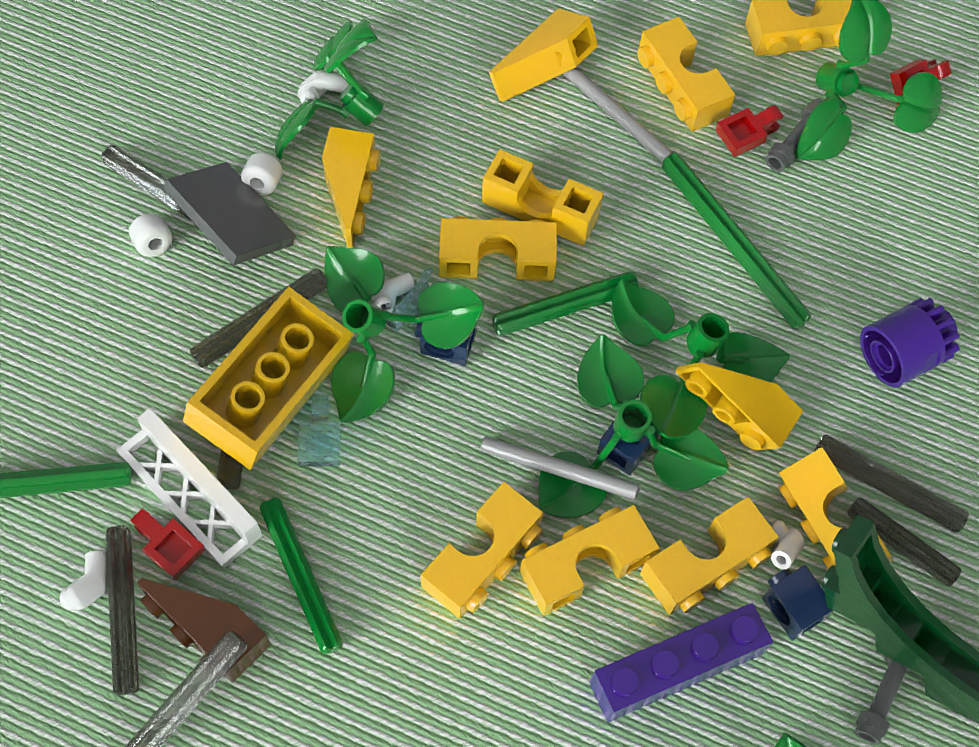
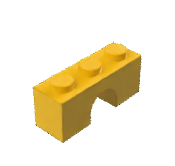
(778, 29)
(695, 96)
(516, 191)
(527, 243)
(812, 486)
(617, 539)
(682, 578)
(461, 579)

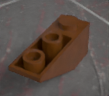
(204, 621)

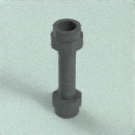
(781, 154)
(872, 723)

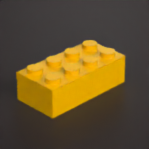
(267, 378)

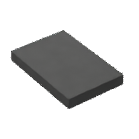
(229, 213)

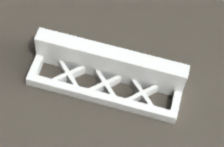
(201, 479)

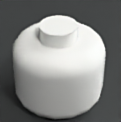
(262, 173)
(150, 235)

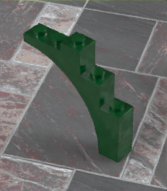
(873, 595)

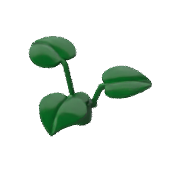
(863, 34)
(355, 97)
(353, 276)
(615, 378)
(675, 410)

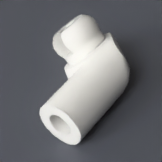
(319, 83)
(391, 290)
(787, 545)
(89, 586)

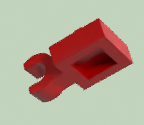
(901, 75)
(746, 131)
(169, 546)

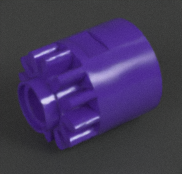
(909, 342)

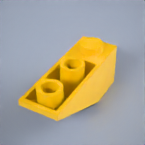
(544, 54)
(347, 168)
(750, 406)

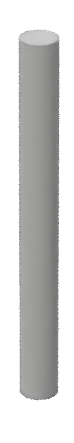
(618, 113)
(561, 468)

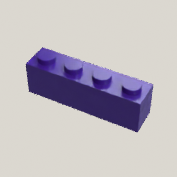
(680, 662)

